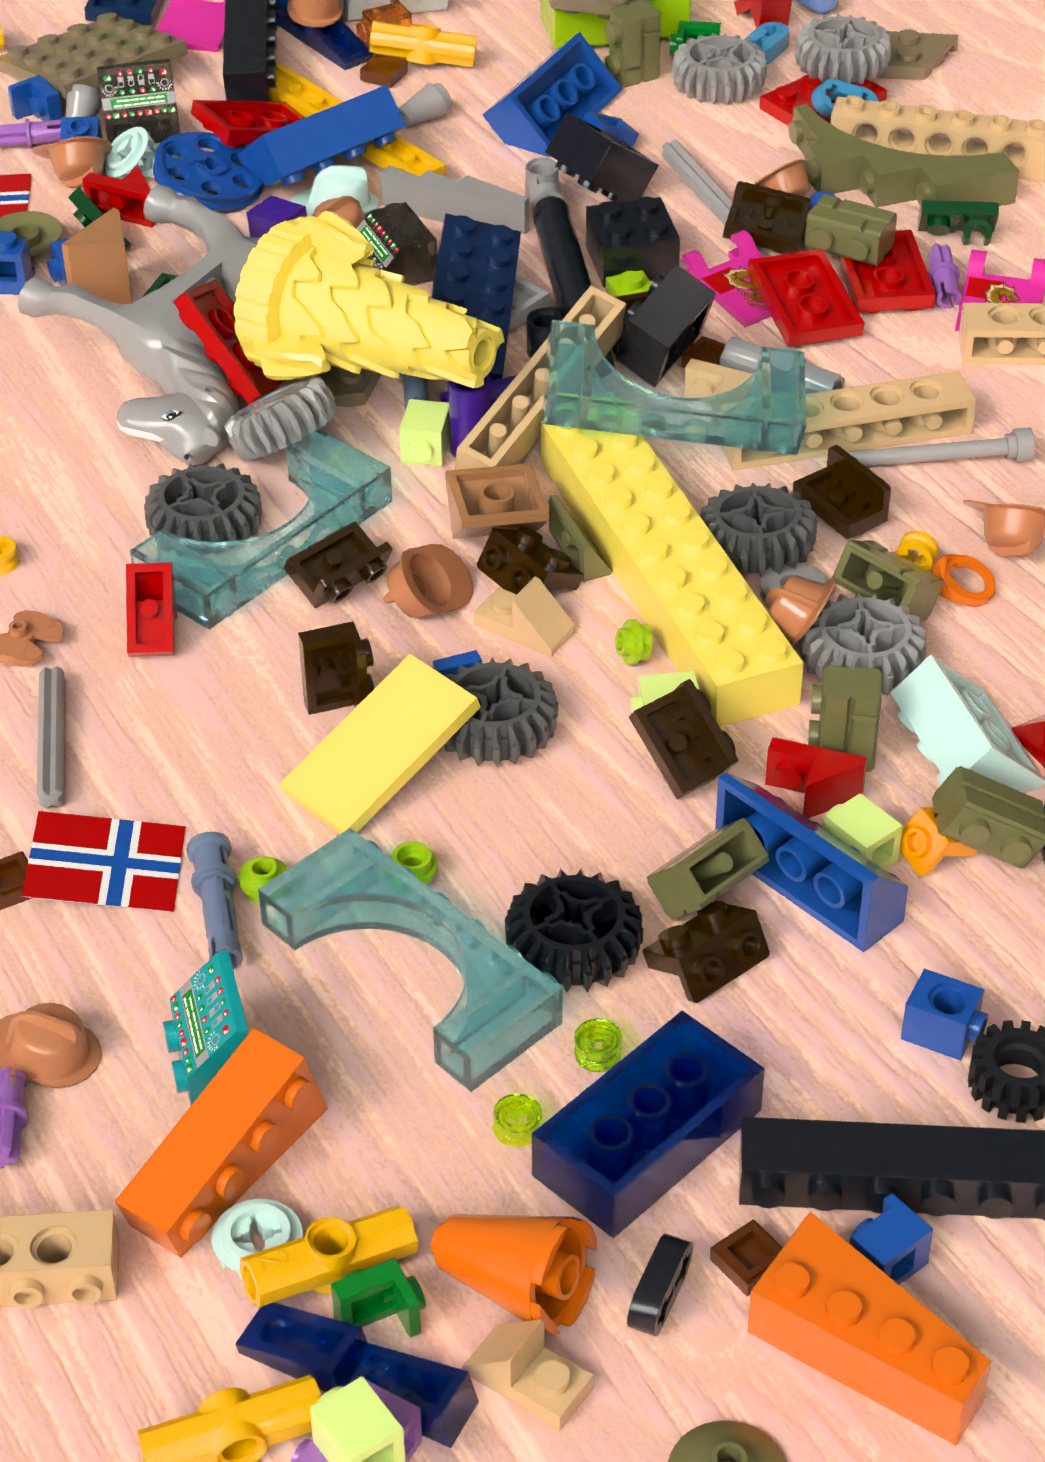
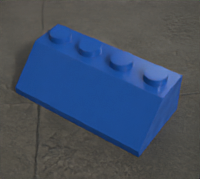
(564, 82)
(324, 137)
(814, 866)

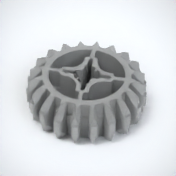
(843, 49)
(719, 68)
(281, 418)
(865, 635)

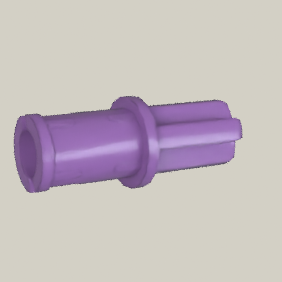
(30, 133)
(944, 276)
(12, 1115)

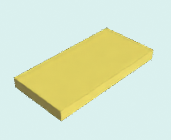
(380, 746)

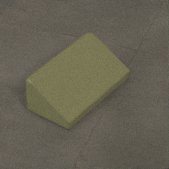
(575, 541)

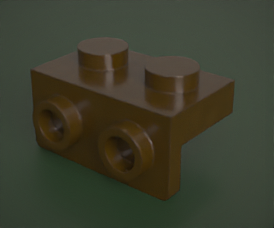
(769, 215)
(846, 494)
(519, 555)
(337, 564)
(334, 667)
(684, 739)
(709, 948)

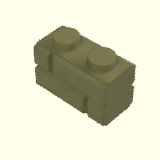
(634, 43)
(850, 229)
(872, 569)
(847, 711)
(990, 817)
(708, 868)

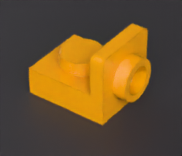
(923, 844)

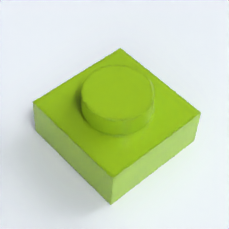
(627, 283)

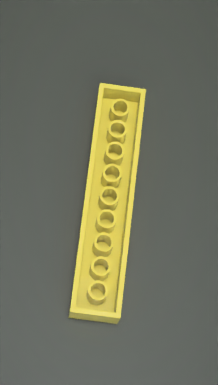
(674, 571)

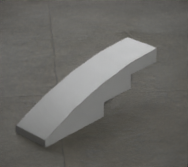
(436, 195)

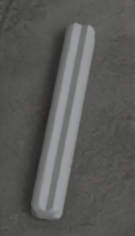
(697, 179)
(51, 737)

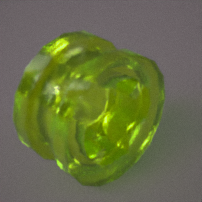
(597, 1031)
(515, 1107)

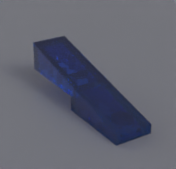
(334, 41)
(339, 1353)

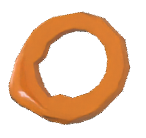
(951, 589)

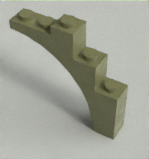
(892, 176)

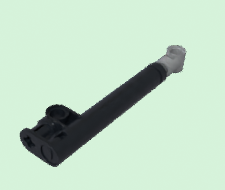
(559, 249)

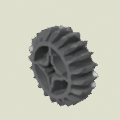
(204, 504)
(761, 527)
(514, 714)

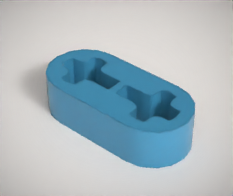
(772, 38)
(837, 88)

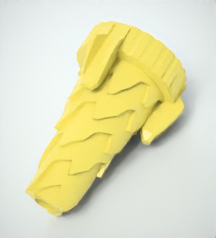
(320, 303)

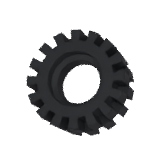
(1003, 1090)

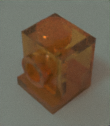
(391, 13)

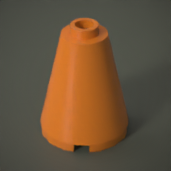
(521, 1262)

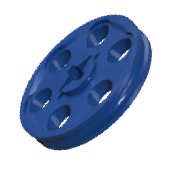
(206, 171)

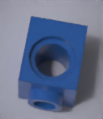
(943, 1014)

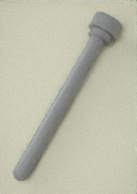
(1015, 445)

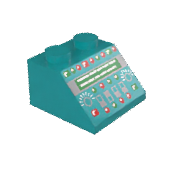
(205, 1025)

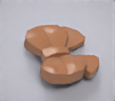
(18, 644)

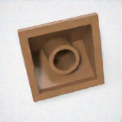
(98, 259)
(494, 499)

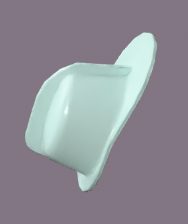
(338, 182)

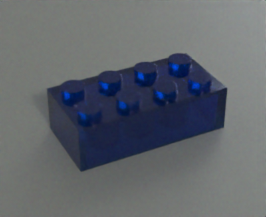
(646, 1123)

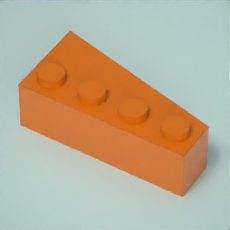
(223, 1143)
(867, 1332)

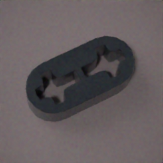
(660, 1284)

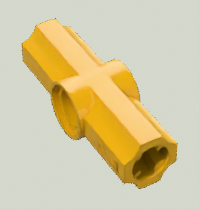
(423, 44)
(327, 1255)
(233, 1425)

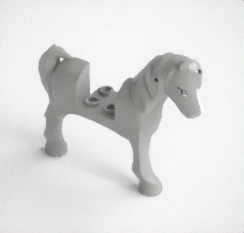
(156, 341)

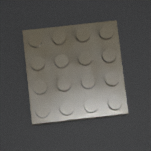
(76, 54)

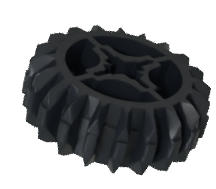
(576, 928)

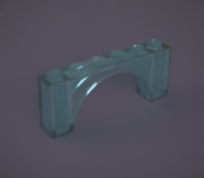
(592, 395)
(224, 576)
(357, 886)

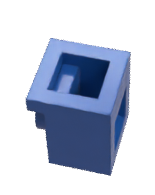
(14, 263)
(895, 1240)

